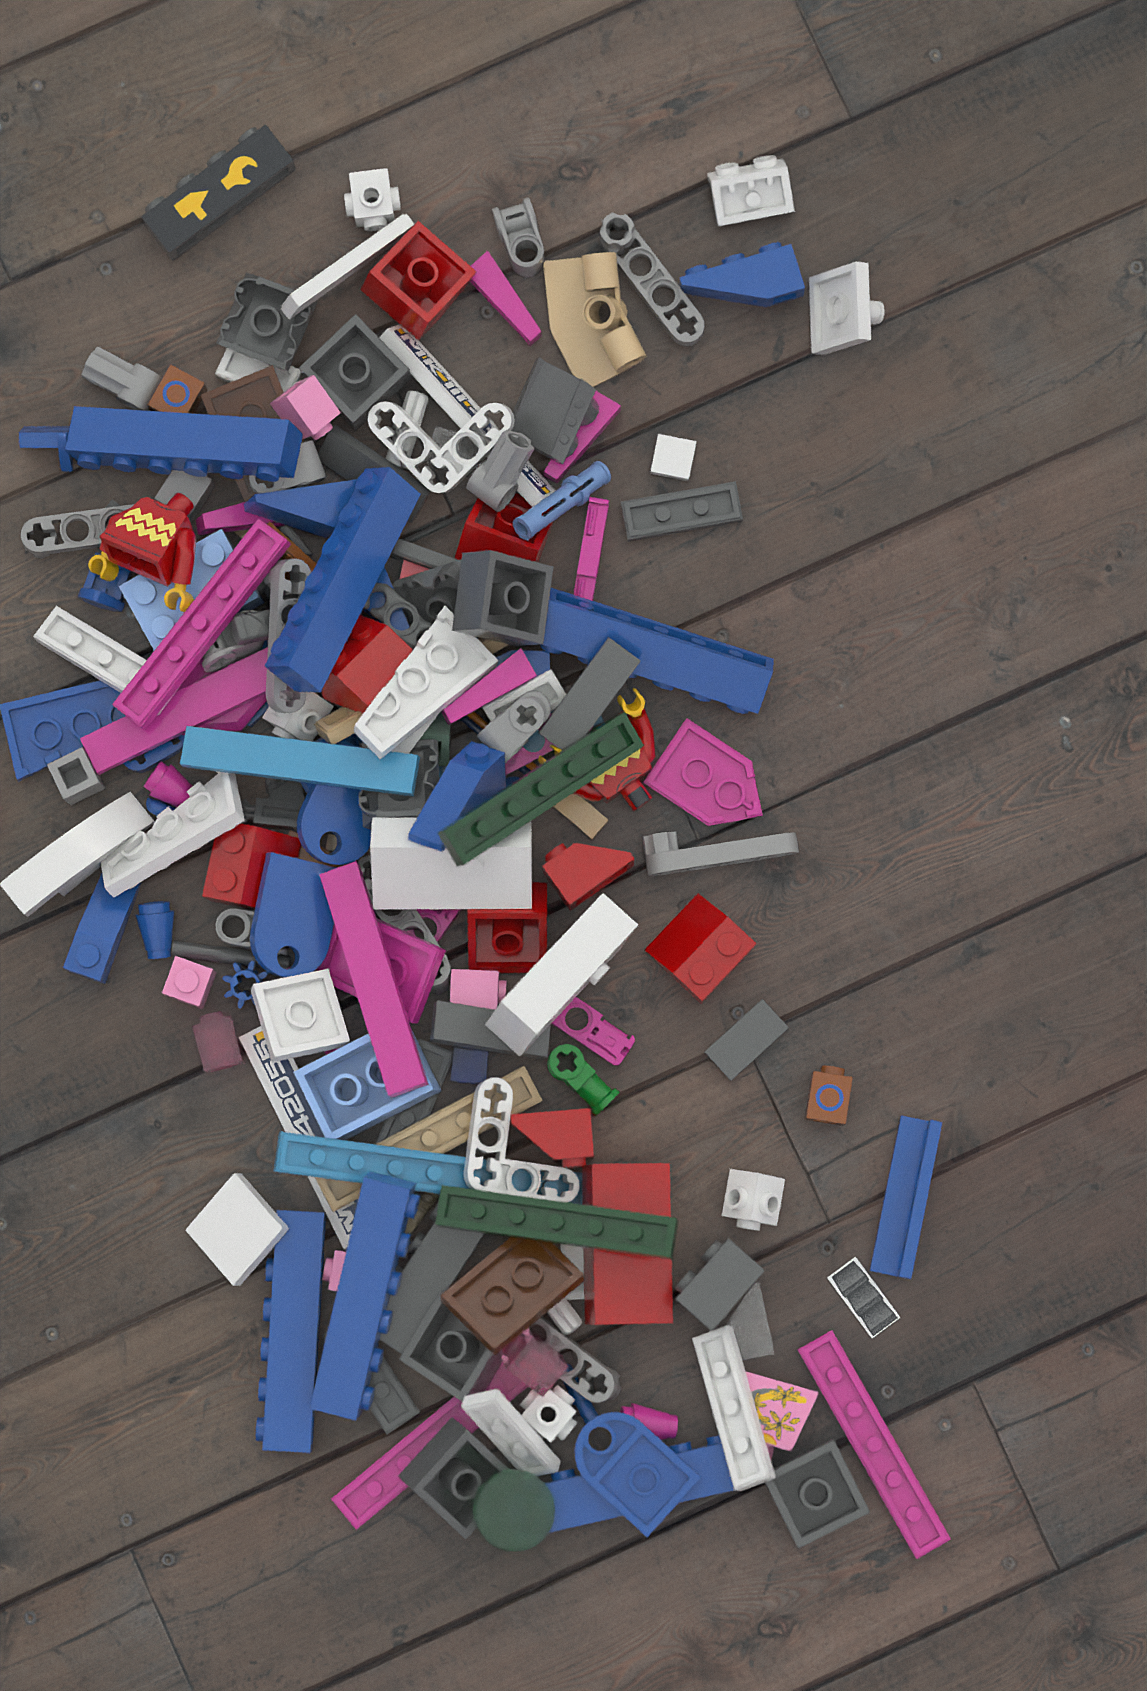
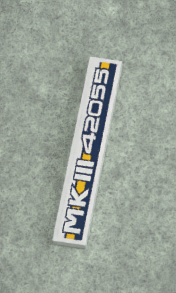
(455, 401)
(294, 1114)

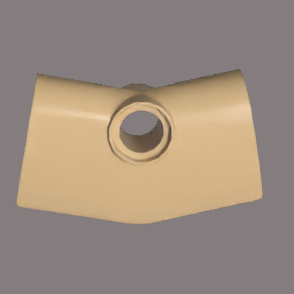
(574, 297)

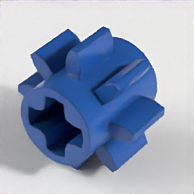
(236, 979)

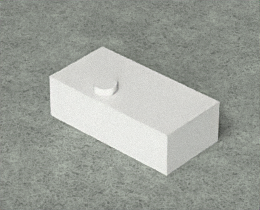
(423, 878)
(561, 974)

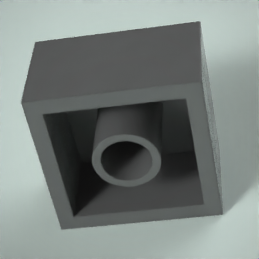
(356, 371)
(502, 598)
(718, 1283)
(450, 1353)
(449, 1474)
(816, 1493)

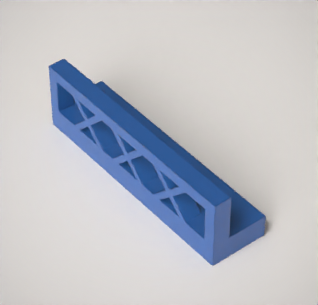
(905, 1197)

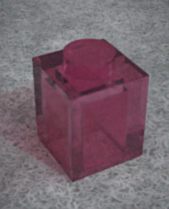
(218, 1042)
(534, 1362)

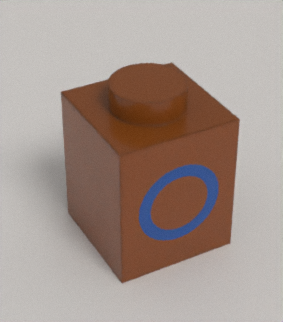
(177, 393)
(829, 1096)

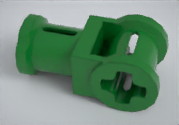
(583, 1078)

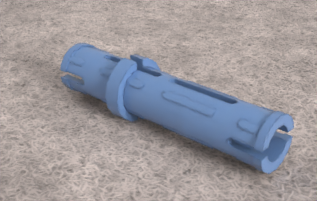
(591, 479)

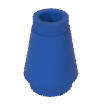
(156, 928)

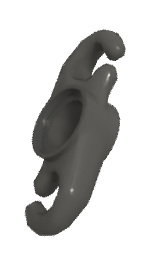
(394, 602)

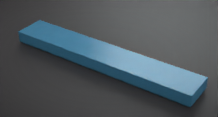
(299, 761)

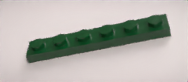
(540, 789)
(557, 1222)

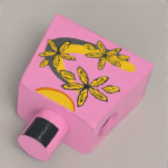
(780, 1410)

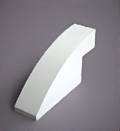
(75, 854)

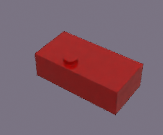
(624, 1285)

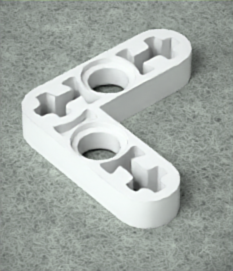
(447, 455)
(502, 1168)

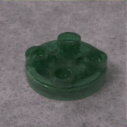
(514, 1510)

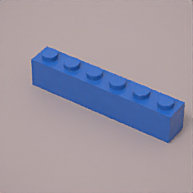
(184, 443)
(342, 579)
(665, 652)
(364, 1295)
(293, 1334)
(581, 1504)

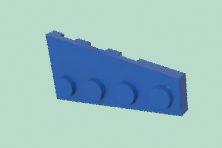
(52, 723)

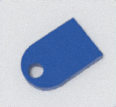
(335, 811)
(292, 914)
(635, 1471)

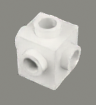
(368, 187)
(301, 723)
(753, 1199)
(561, 1402)

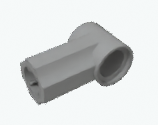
(130, 383)
(496, 478)

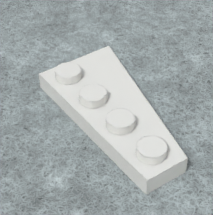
(424, 684)
(175, 833)

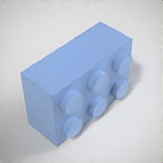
(147, 596)
(350, 1092)

